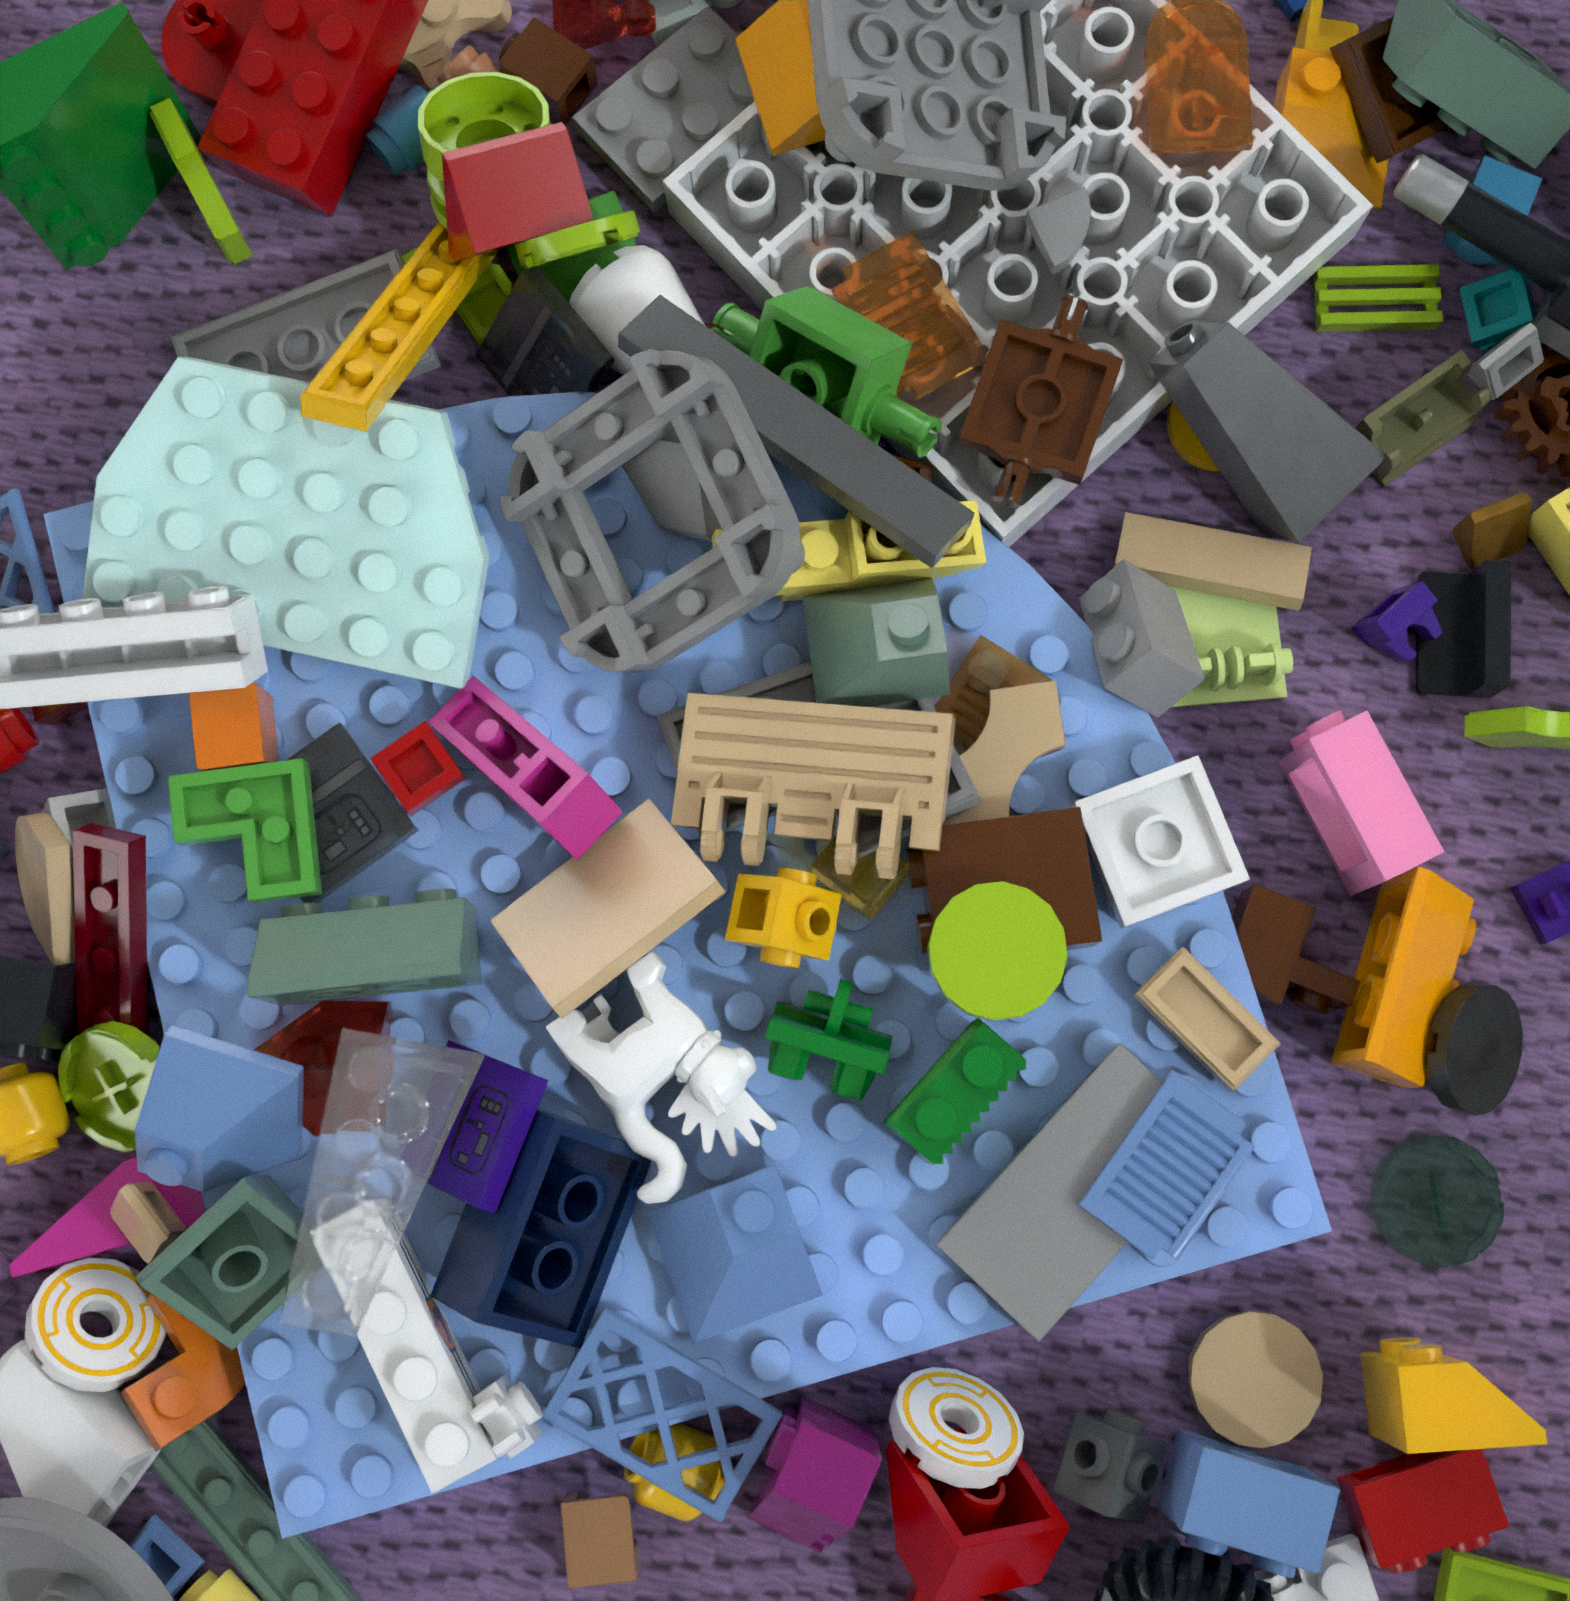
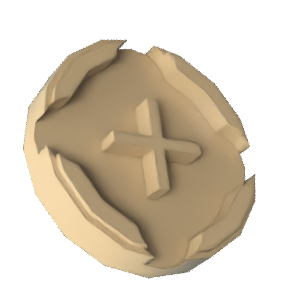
(1255, 1378)

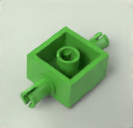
(835, 361)

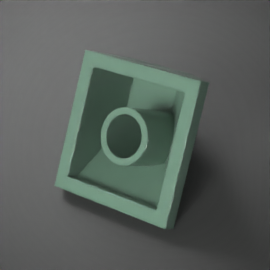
(877, 644)

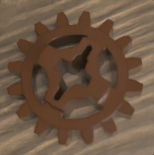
(1540, 413)

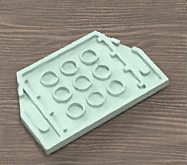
(339, 532)

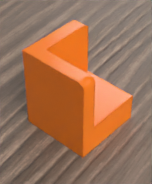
(233, 727)

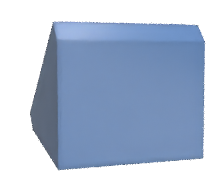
(167, 1555)

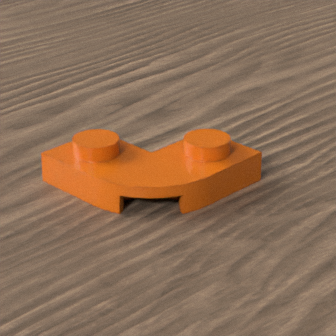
(188, 1386)

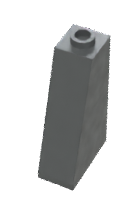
(1263, 428)

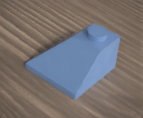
(217, 1112)
(734, 1253)

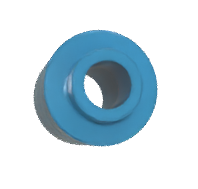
(396, 133)

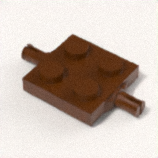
(1040, 401)

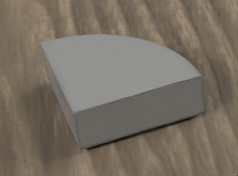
(1060, 227)

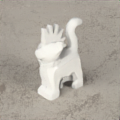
(649, 1053)

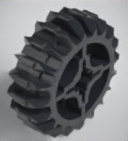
(1179, 1575)

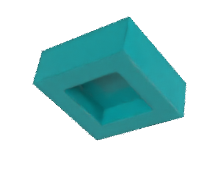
(1497, 307)

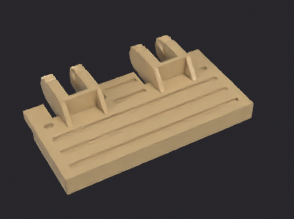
(810, 767)

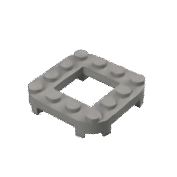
(757, 518)

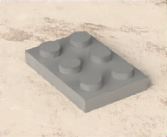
(668, 105)

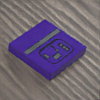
(488, 1133)

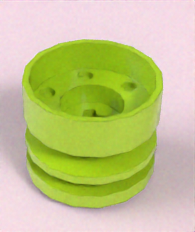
(473, 112)

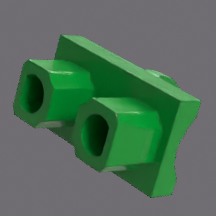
(833, 1030)

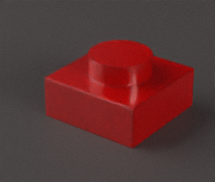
(418, 768)

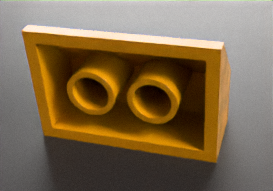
(1404, 977)

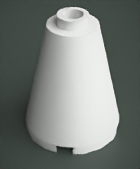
(622, 290)

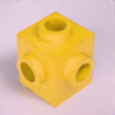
(797, 917)

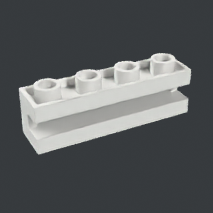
(129, 649)

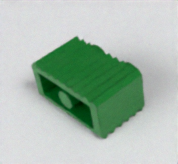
(955, 1092)

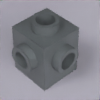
(1111, 1465)

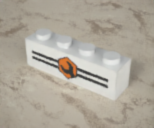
(424, 1373)

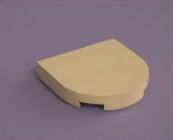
(47, 884)

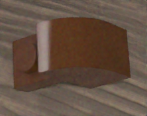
(1271, 939)

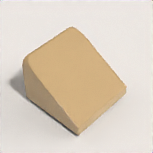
(146, 1219)

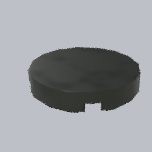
(1475, 1048)

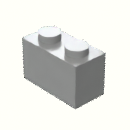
(1141, 639)

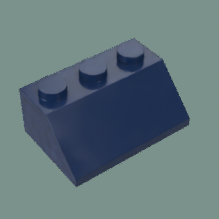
(553, 1237)

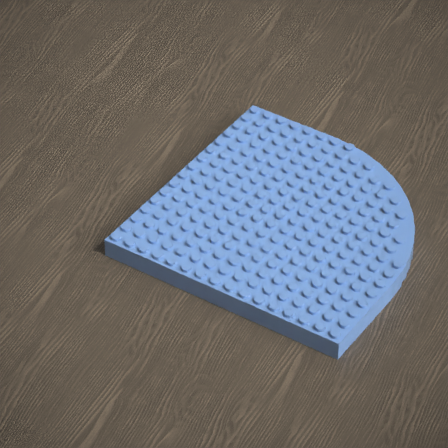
(853, 1185)

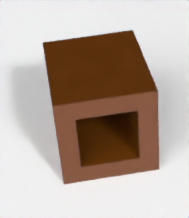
(551, 64)

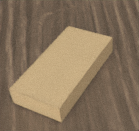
(1206, 1019)

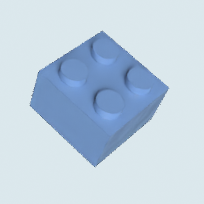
(1247, 1502)

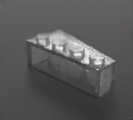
(373, 1155)

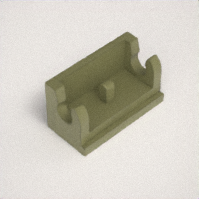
(1423, 417)

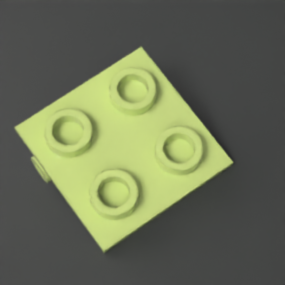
(1236, 649)

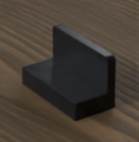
(1475, 638)

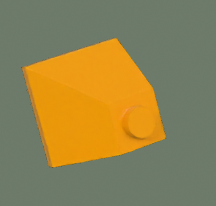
(1319, 108)

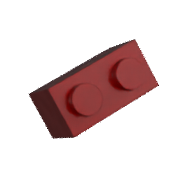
(1422, 1506)

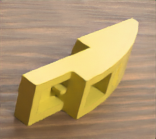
(856, 555)

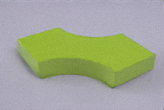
(200, 181)
(1519, 728)

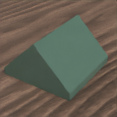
(230, 1262)

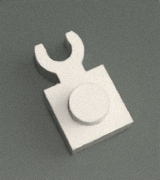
(508, 1415)

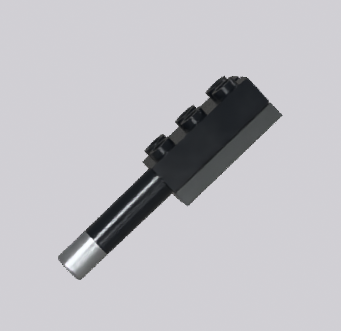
(1501, 234)

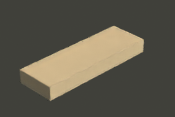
(1216, 560)

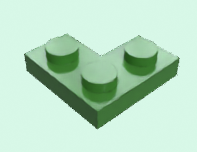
(267, 809)

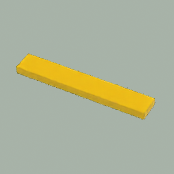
(392, 335)

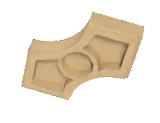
(1019, 729)

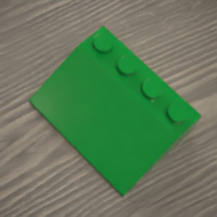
(81, 137)

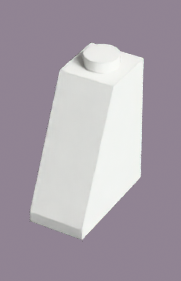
(68, 1442)

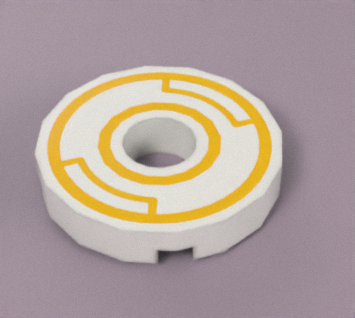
(72, 1354)
(954, 1396)

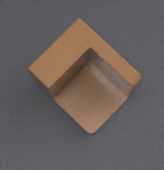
(599, 1540)

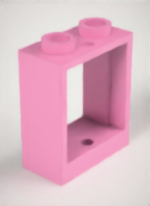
(1358, 801)

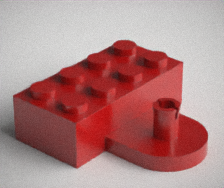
(289, 84)

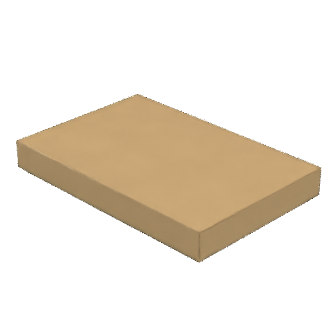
(606, 908)

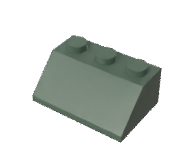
(1477, 79)
(366, 949)

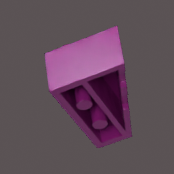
(816, 1474)

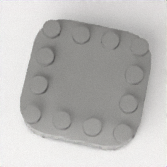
(935, 88)

